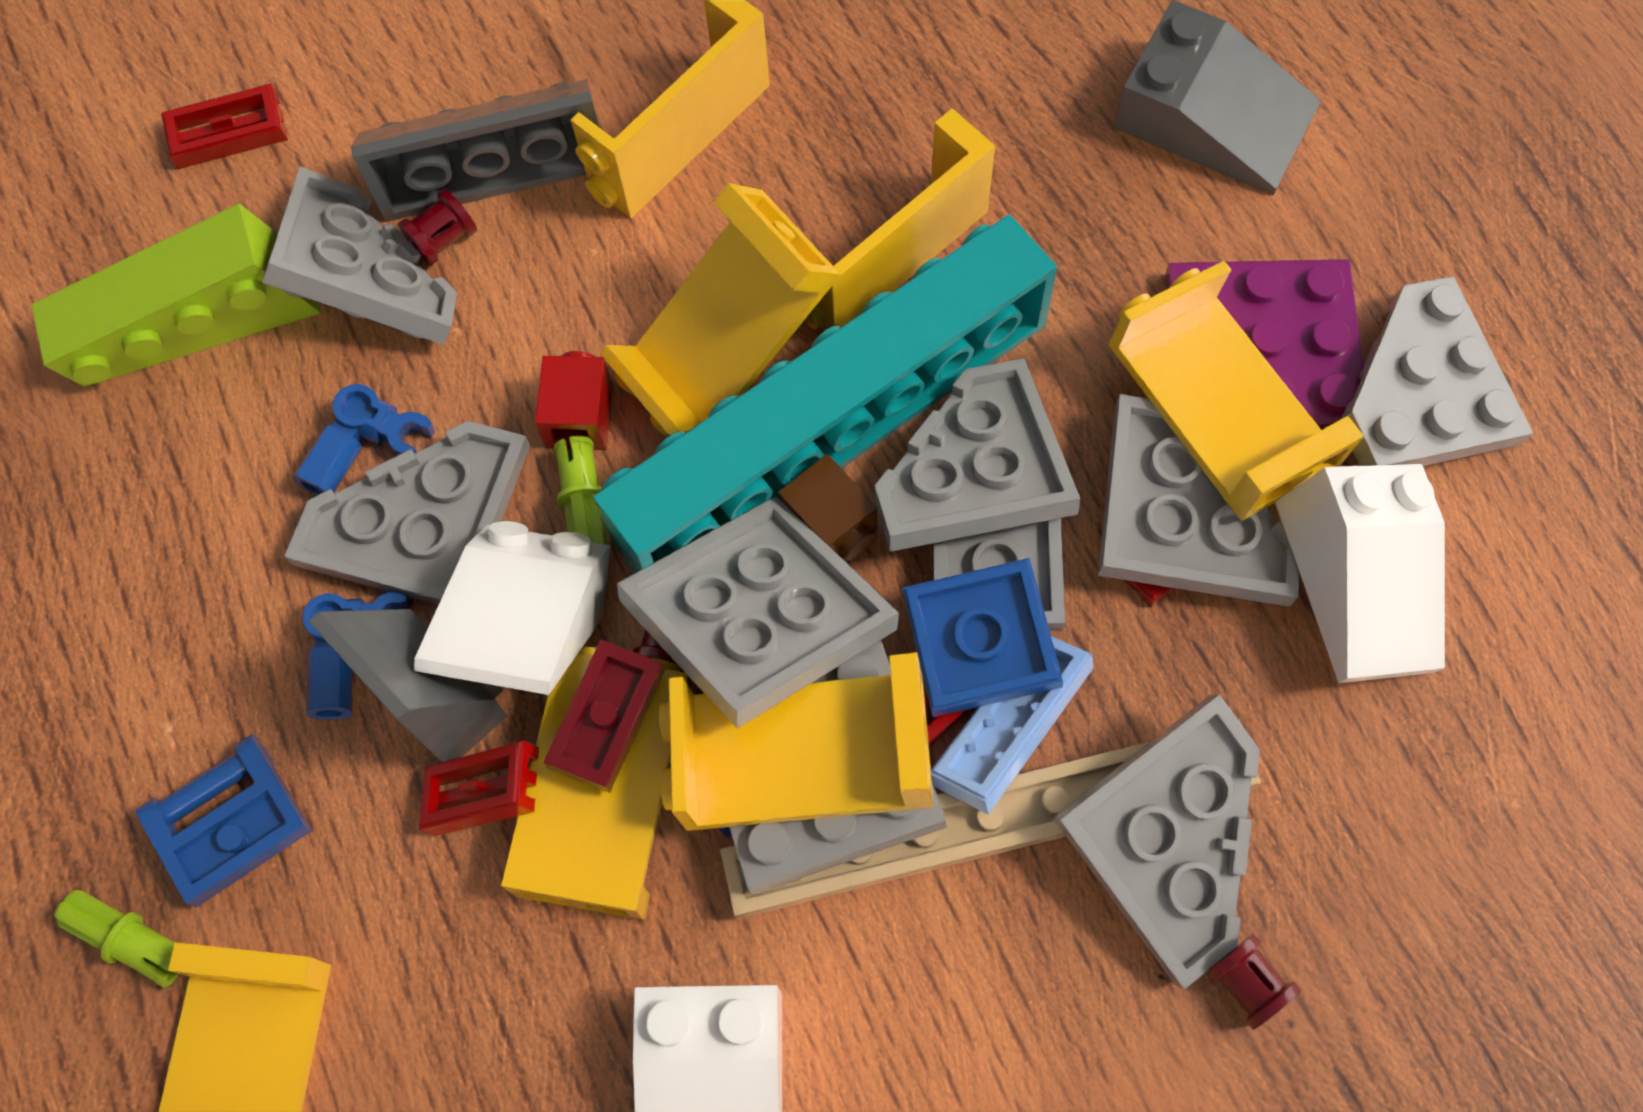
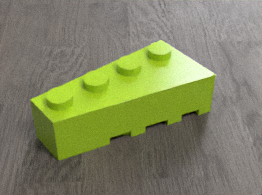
(167, 301)

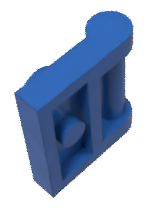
(231, 837)

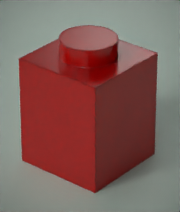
(574, 399)

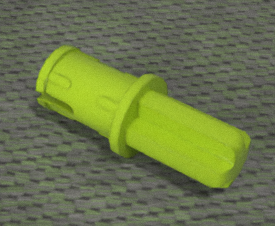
(578, 487)
(117, 936)

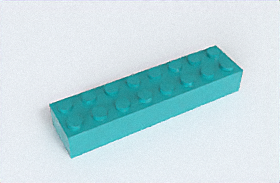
(837, 395)

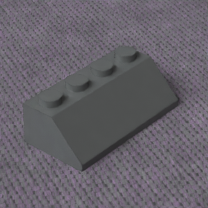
(474, 150)

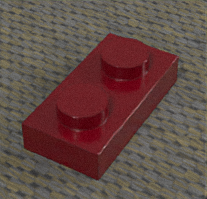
(604, 716)

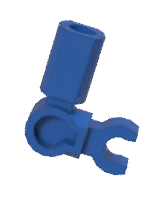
(358, 418)
(327, 673)

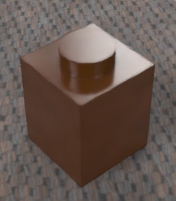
(832, 508)

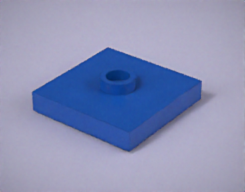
(982, 637)

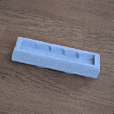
(1005, 734)

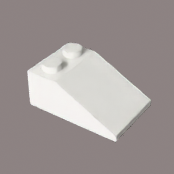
(1372, 567)
(517, 608)
(708, 1049)

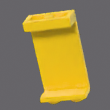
(683, 118)
(920, 229)
(726, 315)
(1224, 394)
(809, 757)
(588, 843)
(244, 1030)

